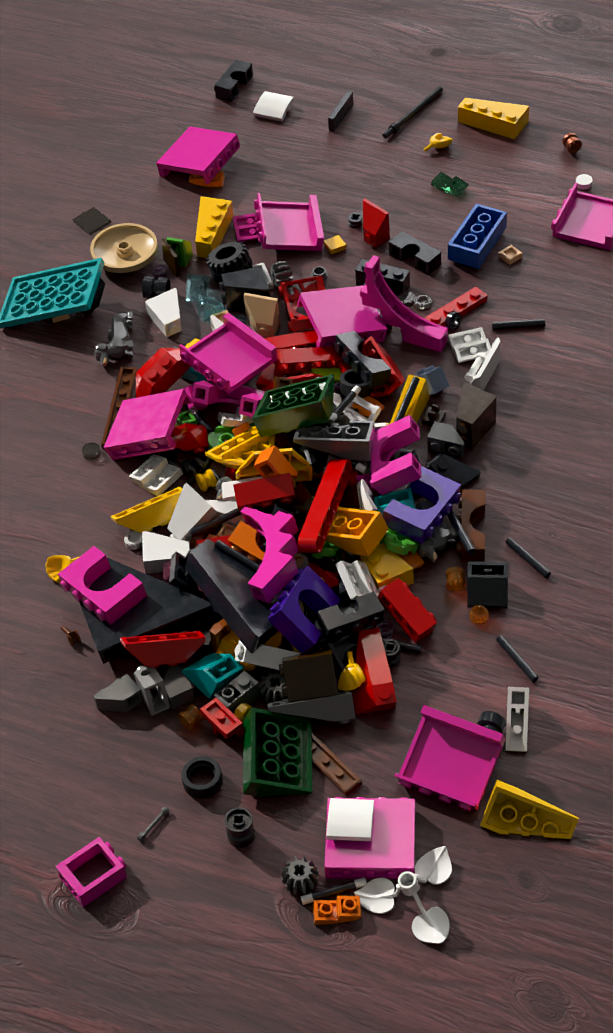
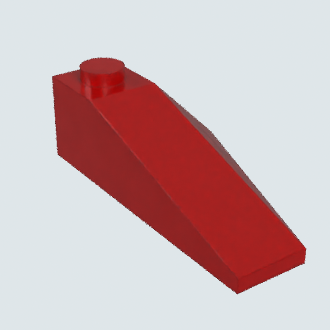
(378, 689)

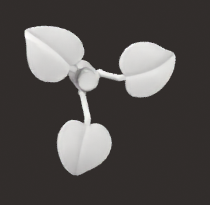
(432, 867)

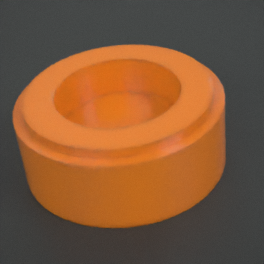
(243, 427)

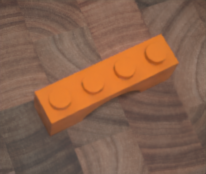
(246, 541)

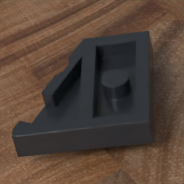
(454, 470)

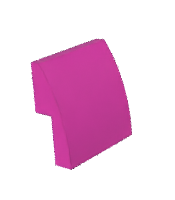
(245, 227)

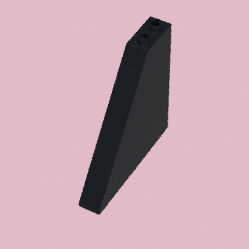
(227, 588)
(160, 612)

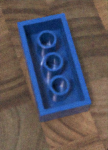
(477, 236)

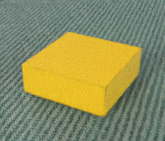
(334, 244)

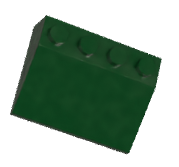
(295, 406)
(276, 754)

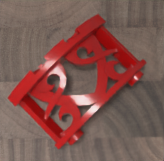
(301, 322)

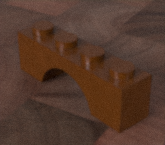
(472, 508)

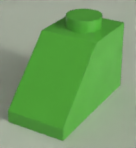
(182, 249)

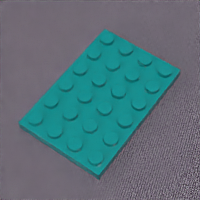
(51, 293)

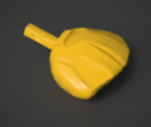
(438, 141)
(56, 564)
(351, 676)

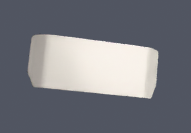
(488, 367)
(375, 410)

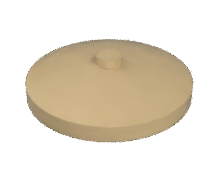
(124, 247)

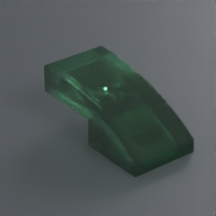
(449, 185)

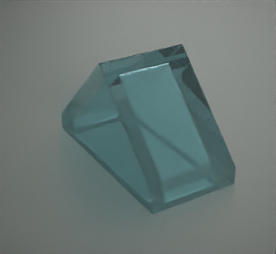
(196, 283)
(207, 306)

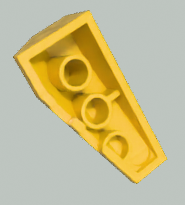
(521, 813)

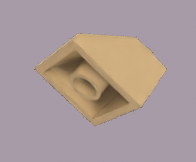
(262, 314)

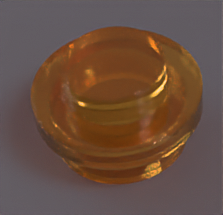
(478, 615)

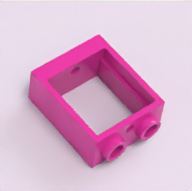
(99, 886)

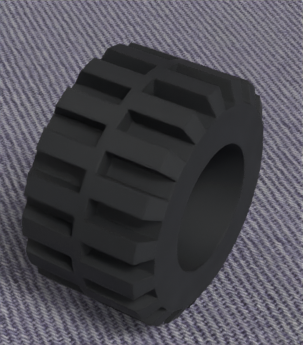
(228, 258)

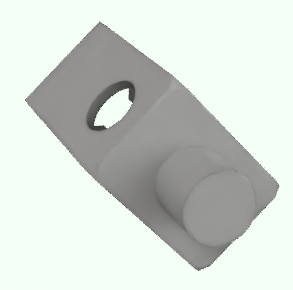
(150, 680)

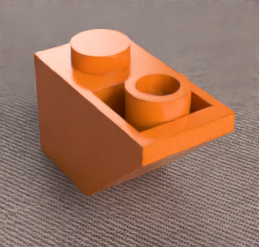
(273, 463)

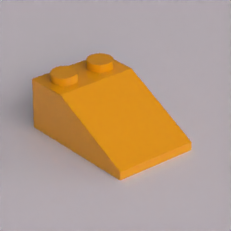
(357, 530)

